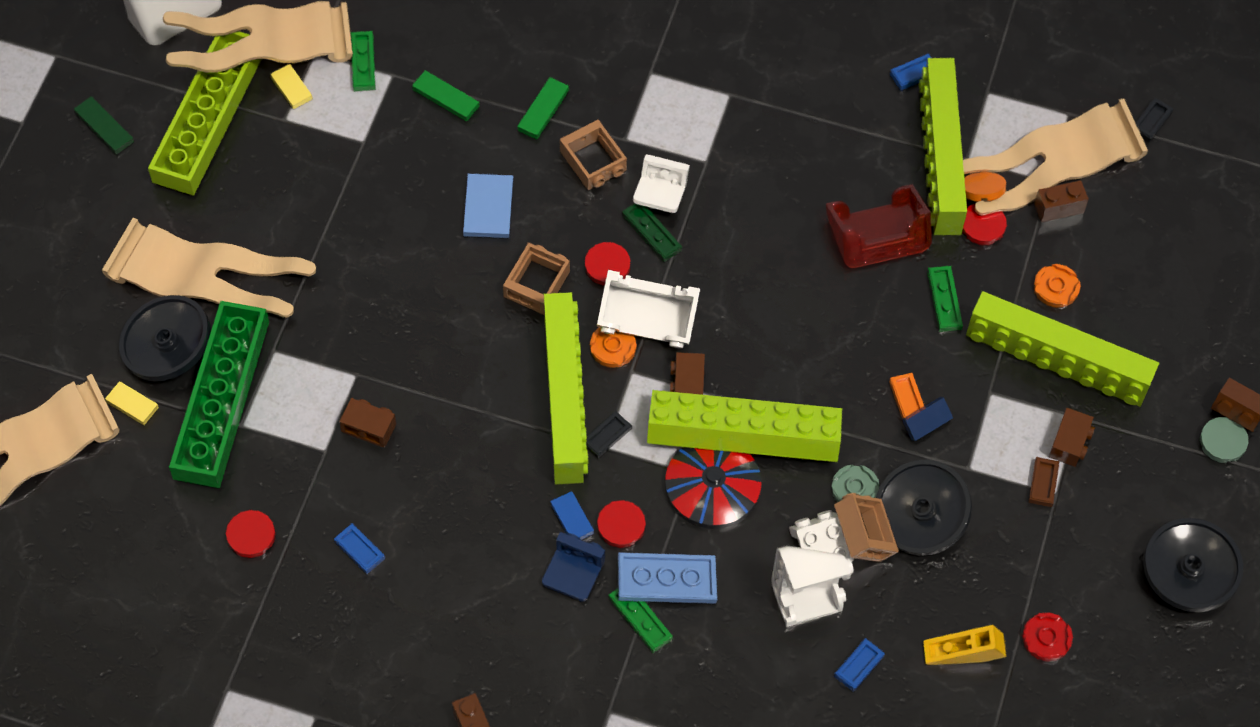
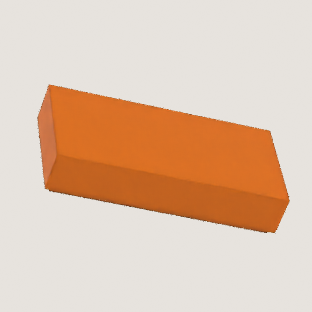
(906, 394)

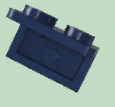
(574, 566)

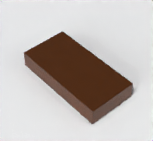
(1044, 482)

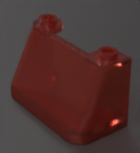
(882, 231)

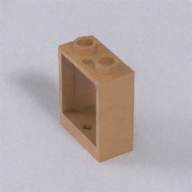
(584, 137)
(525, 296)
(881, 540)

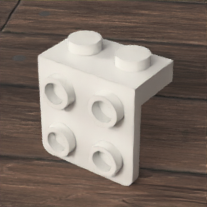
(661, 184)
(821, 534)

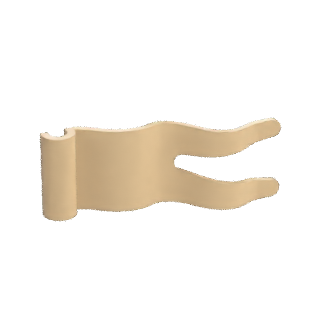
(274, 35)
(1069, 152)
(189, 269)
(53, 433)

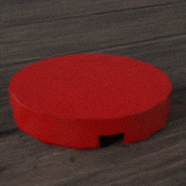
(984, 228)
(606, 257)
(621, 523)
(250, 533)
(1047, 637)

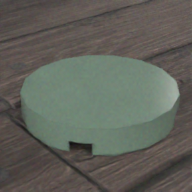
(1224, 440)
(854, 480)

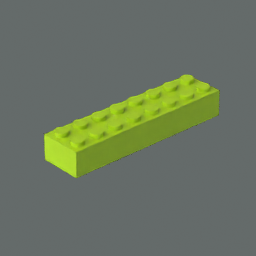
(201, 122)
(943, 146)
(1061, 349)
(565, 388)
(744, 426)

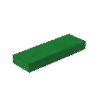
(363, 61)
(445, 95)
(543, 108)
(945, 298)
(643, 622)

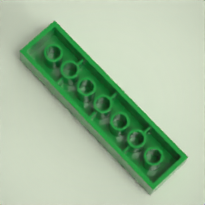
(219, 394)

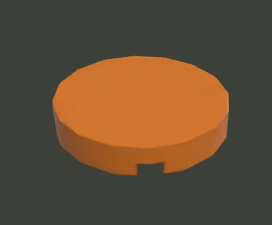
(984, 185)
(1056, 285)
(612, 349)

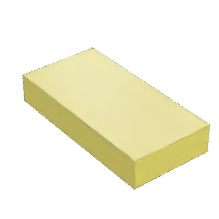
(291, 86)
(131, 403)

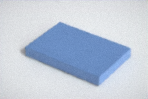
(488, 205)

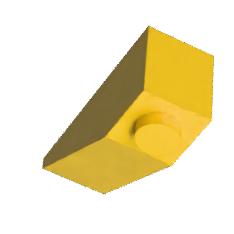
(966, 647)

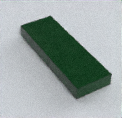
(103, 125)
(652, 231)

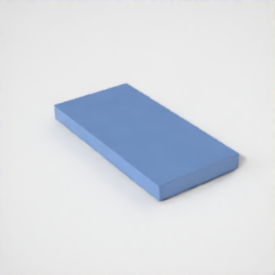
(667, 578)

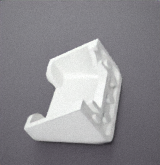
(148, 16)
(647, 309)
(808, 583)

